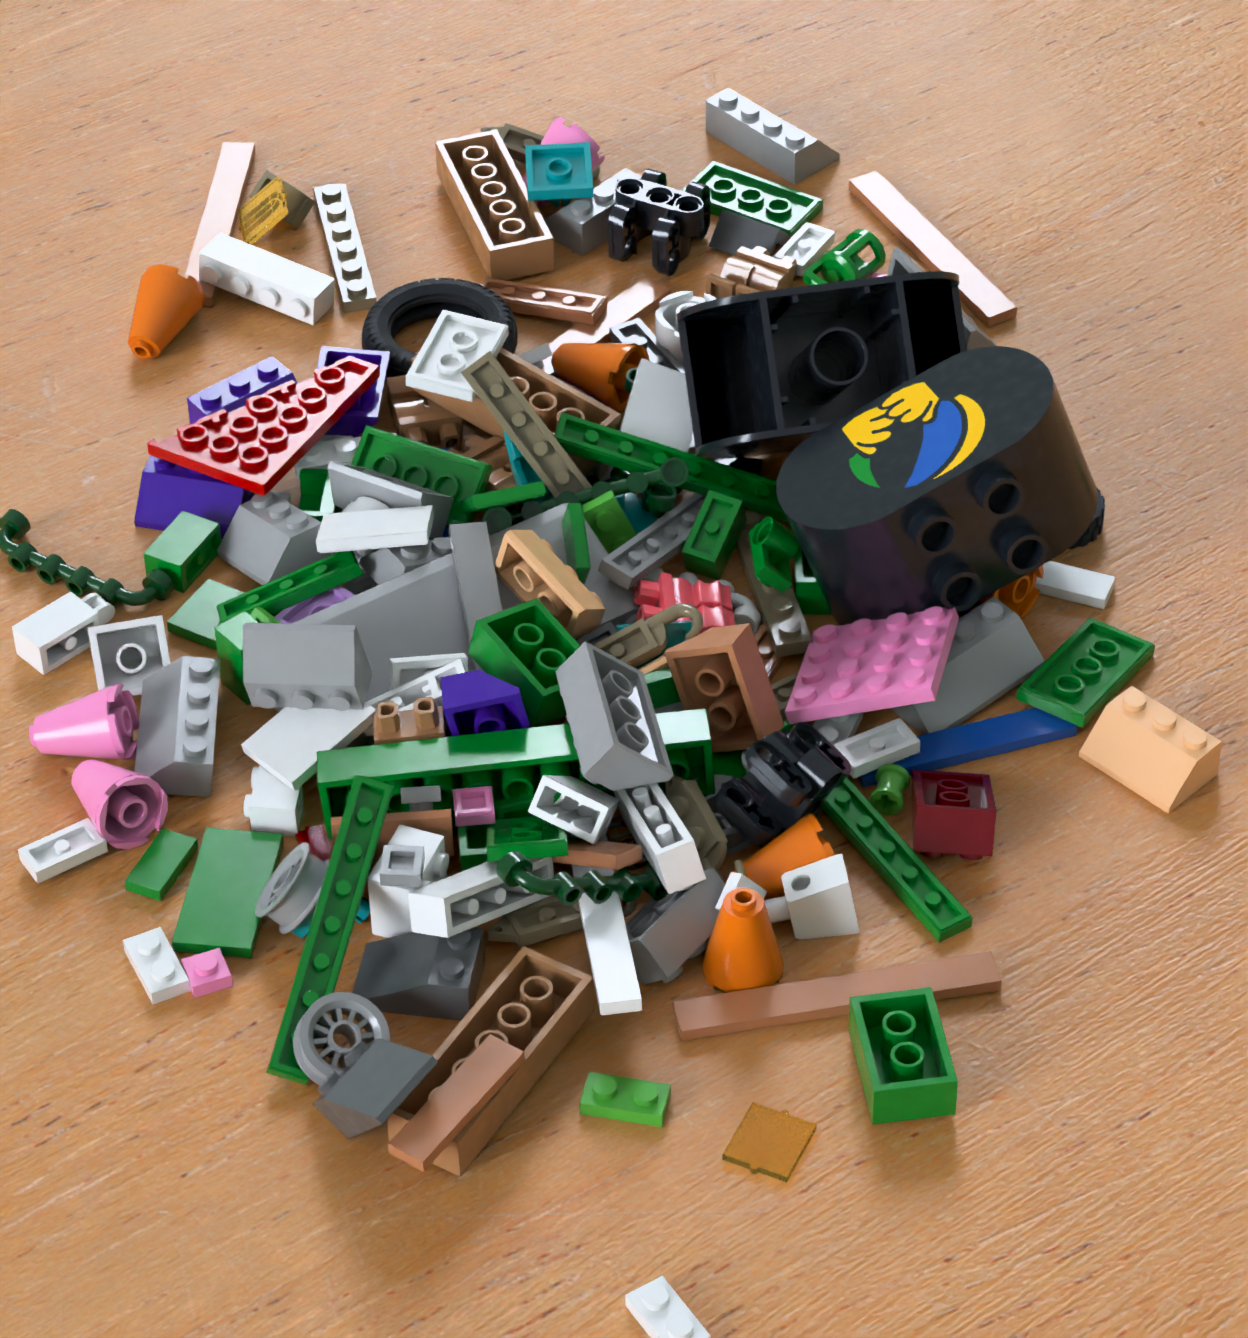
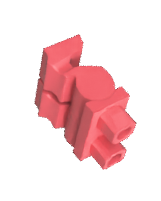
(710, 599)

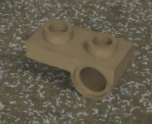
(297, 202)

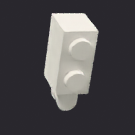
(60, 630)

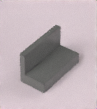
(737, 231)

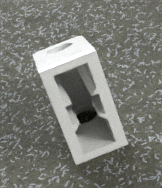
(578, 810)
(816, 900)

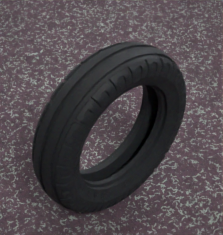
(426, 301)

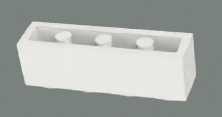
(266, 278)
(661, 835)
(470, 899)

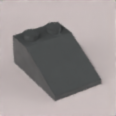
(423, 974)
(371, 1085)

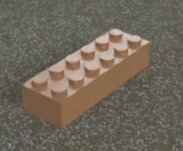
(494, 206)
(546, 396)
(530, 1006)

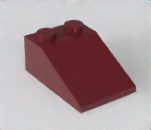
(952, 814)

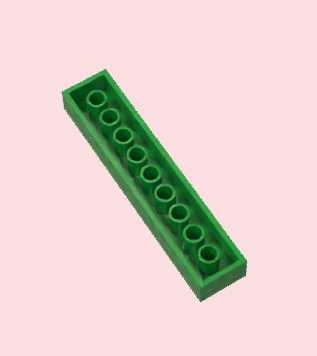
(501, 759)

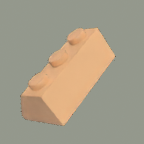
(534, 571)
(1151, 750)

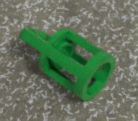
(844, 263)

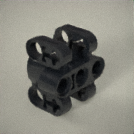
(668, 214)
(785, 782)

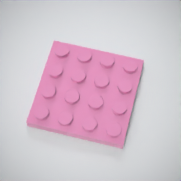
(873, 665)

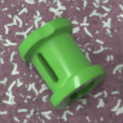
(891, 783)

